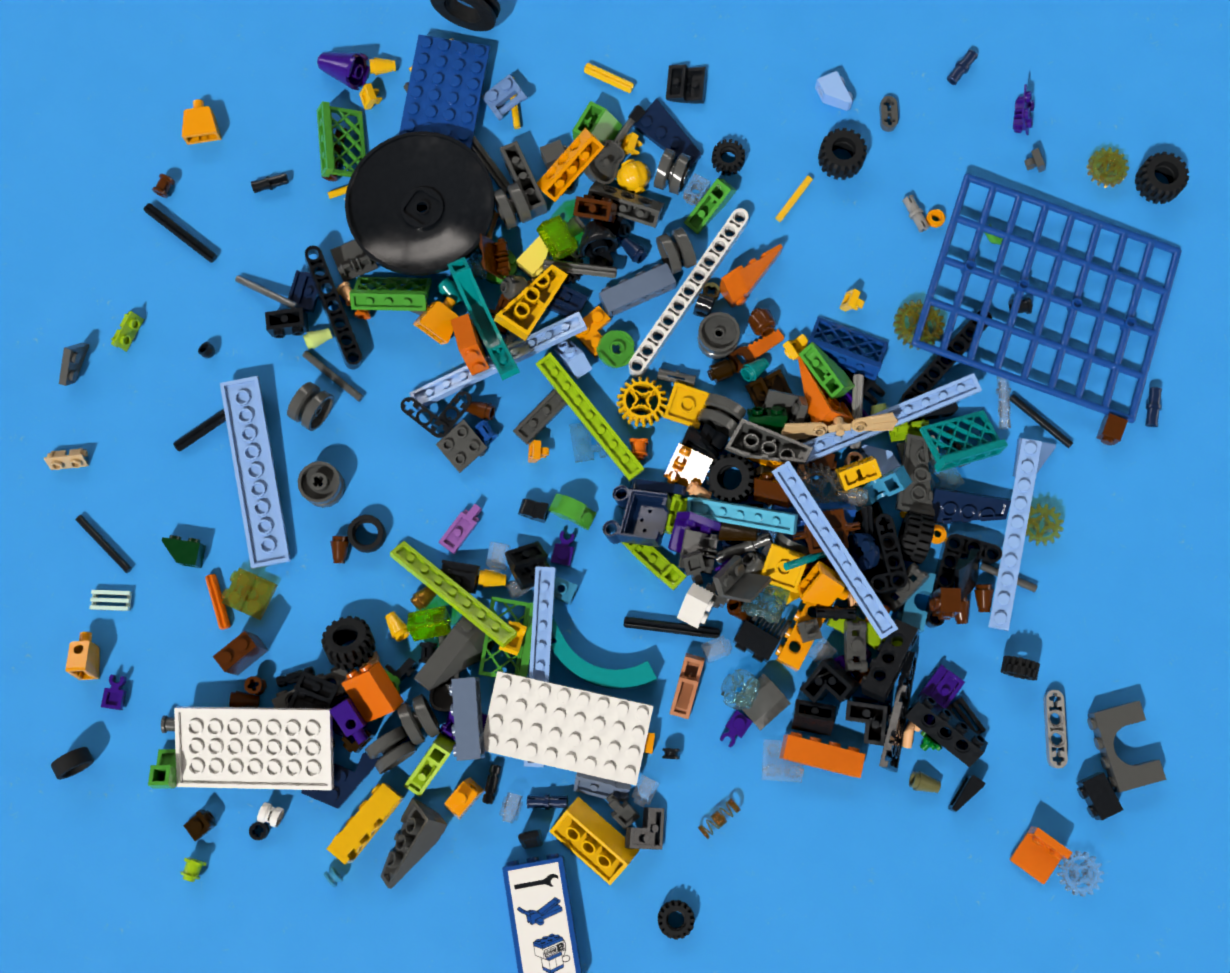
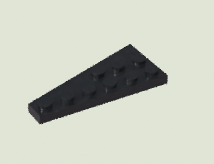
(896, 719)

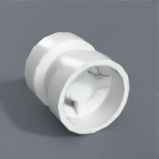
(270, 814)

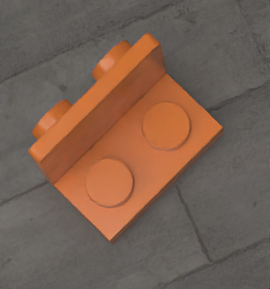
(1039, 854)

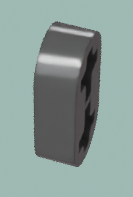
(892, 113)

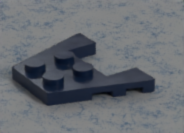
(344, 782)

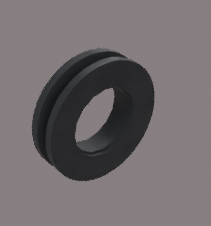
(479, 18)

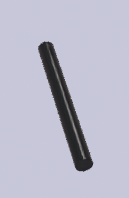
(1041, 421)
(103, 543)

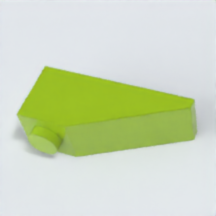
(430, 764)

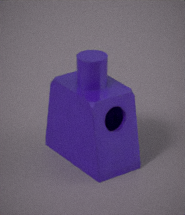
(343, 714)

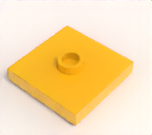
(685, 405)
(774, 567)

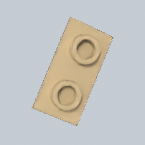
(60, 460)

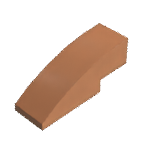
(687, 686)

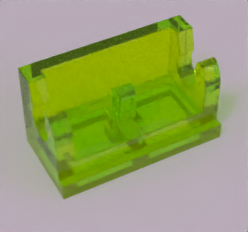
(429, 623)

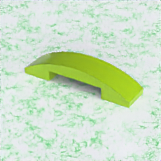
(657, 564)

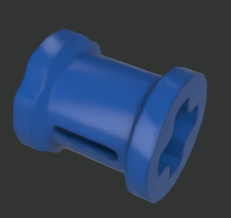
(485, 431)

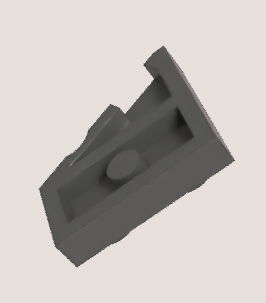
(71, 363)

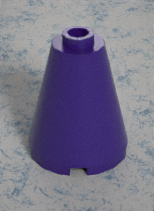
(345, 67)

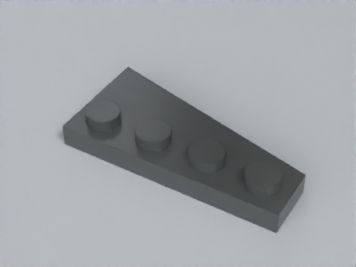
(918, 494)

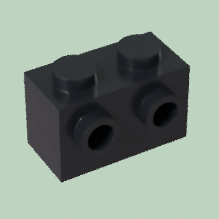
(287, 322)
(755, 641)
(813, 717)
(1099, 796)

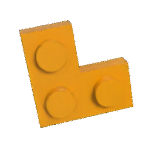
(594, 322)

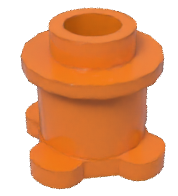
(638, 447)

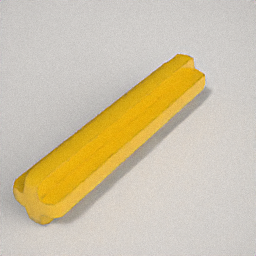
(608, 77)

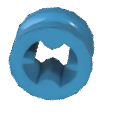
(333, 876)

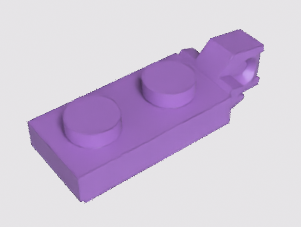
(460, 529)

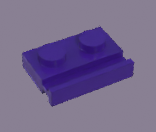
(943, 686)

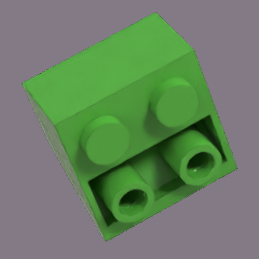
(598, 122)

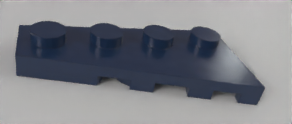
(665, 132)
(966, 506)

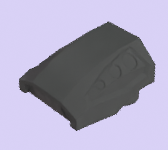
(768, 703)

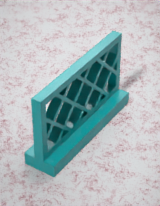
(971, 453)

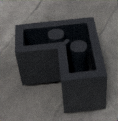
(830, 678)
(873, 714)

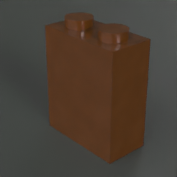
(240, 653)

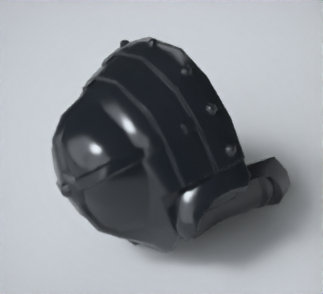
(598, 243)

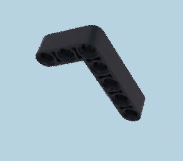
(954, 554)

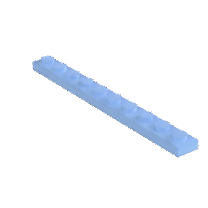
(519, 350)
(903, 412)
(1015, 534)
(834, 550)
(542, 628)

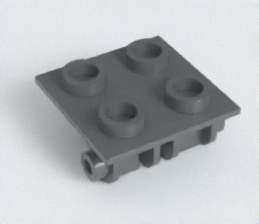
(352, 261)
(461, 446)
(700, 541)

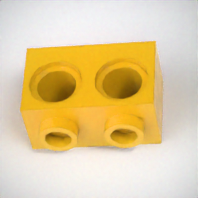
(858, 473)

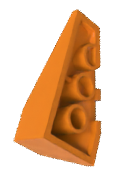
(741, 281)
(820, 405)

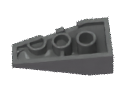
(761, 443)
(456, 653)
(418, 834)

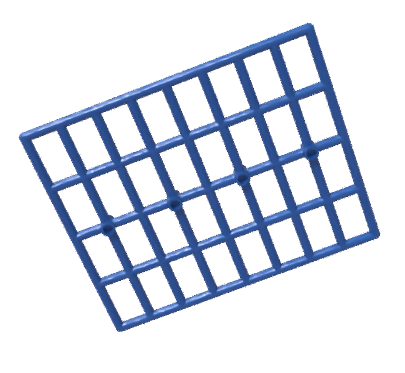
(1048, 296)

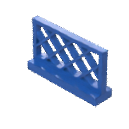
(843, 357)

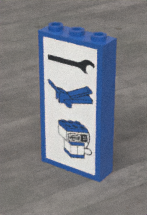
(541, 916)

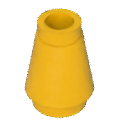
(381, 66)
(490, 578)
(397, 627)

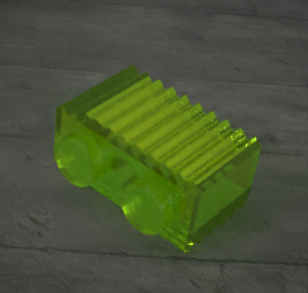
(557, 238)

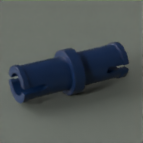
(962, 67)
(1153, 407)
(547, 801)

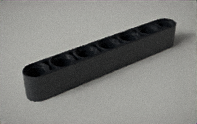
(329, 299)
(938, 366)

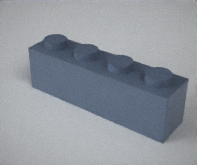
(637, 289)
(467, 718)

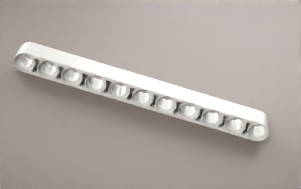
(687, 300)

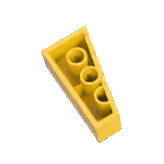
(527, 308)
(365, 824)

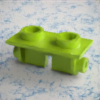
(129, 329)
(899, 433)
(678, 505)

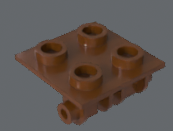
(495, 256)

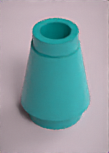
(449, 289)
(754, 369)

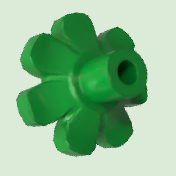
(929, 742)

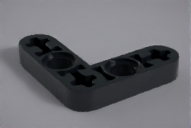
(442, 419)

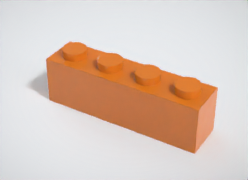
(821, 755)

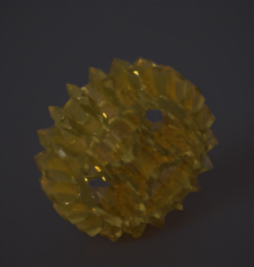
(911, 312)

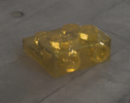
(248, 593)

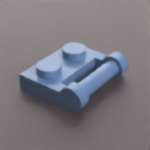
(502, 93)

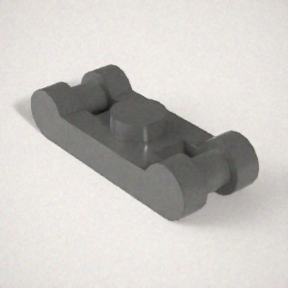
(908, 590)
(855, 646)

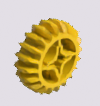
(633, 390)

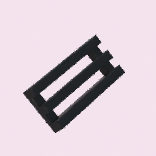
(960, 701)

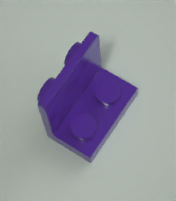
(693, 522)

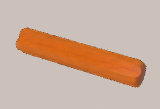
(219, 607)

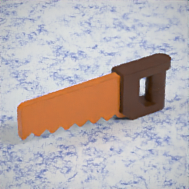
(756, 349)

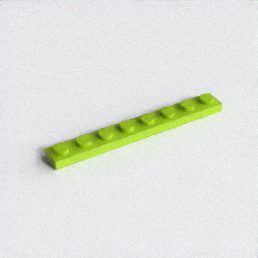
(590, 417)
(453, 594)

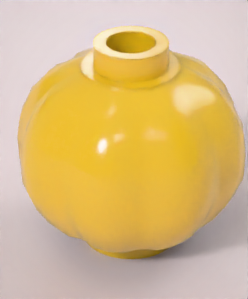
(633, 176)

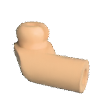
(908, 734)

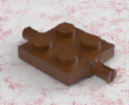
(838, 523)

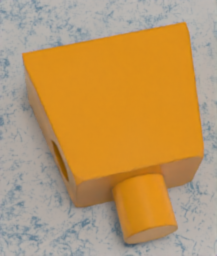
(199, 124)
(437, 320)
(822, 586)
(83, 658)
(463, 797)

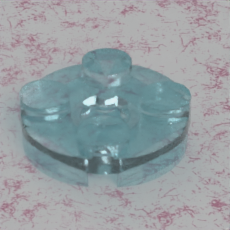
(746, 696)

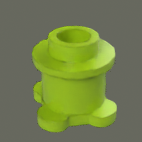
(192, 869)

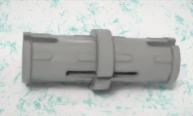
(916, 213)

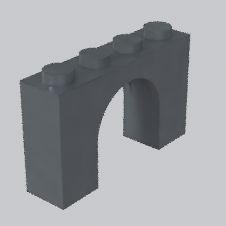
(1105, 726)

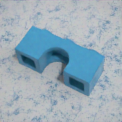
(888, 484)
(909, 612)

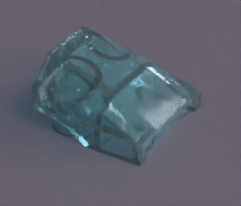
(768, 604)

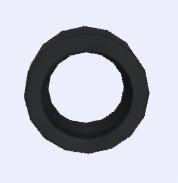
(352, 531)
(72, 763)

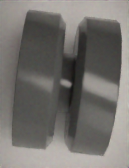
(672, 171)
(513, 205)
(676, 250)
(728, 335)
(310, 406)
(721, 414)
(313, 476)
(419, 720)
(392, 752)

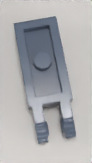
(601, 787)

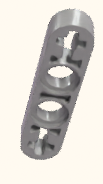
(1051, 728)

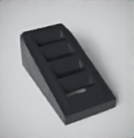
(967, 790)
(531, 839)

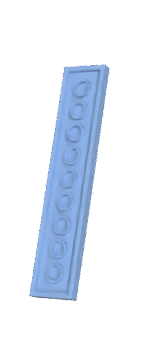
(255, 472)

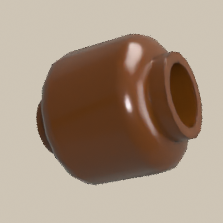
(761, 322)

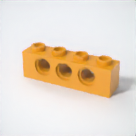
(570, 165)
(784, 654)

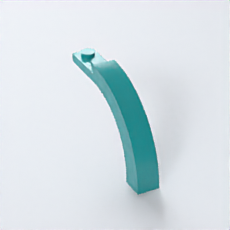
(482, 318)
(599, 676)

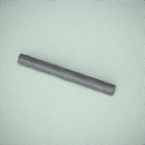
(266, 292)

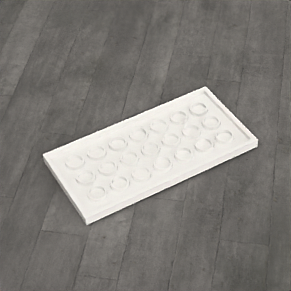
(567, 728)
(254, 748)

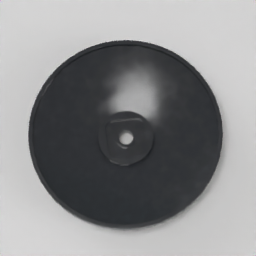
(412, 173)

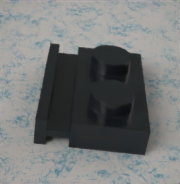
(463, 574)

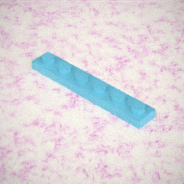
(744, 515)

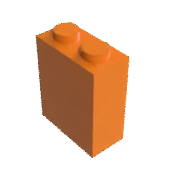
(469, 344)
(372, 691)

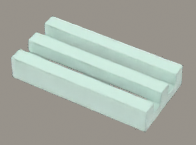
(94, 599)

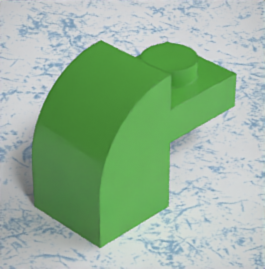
(572, 510)
(164, 772)

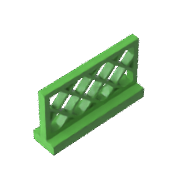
(327, 139)
(384, 299)
(523, 656)

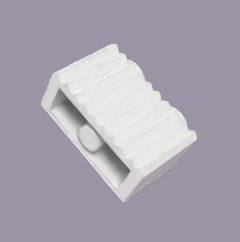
(696, 605)

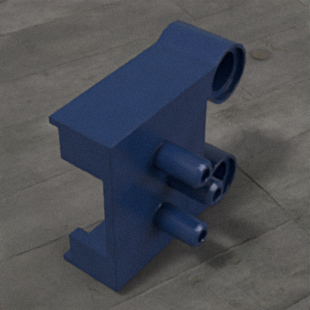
(643, 517)

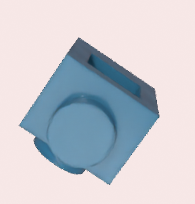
(569, 593)

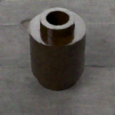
(721, 370)

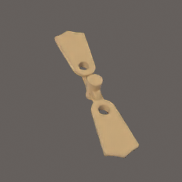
(879, 422)

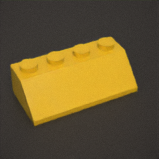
(593, 840)

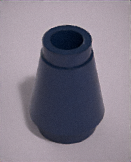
(634, 250)

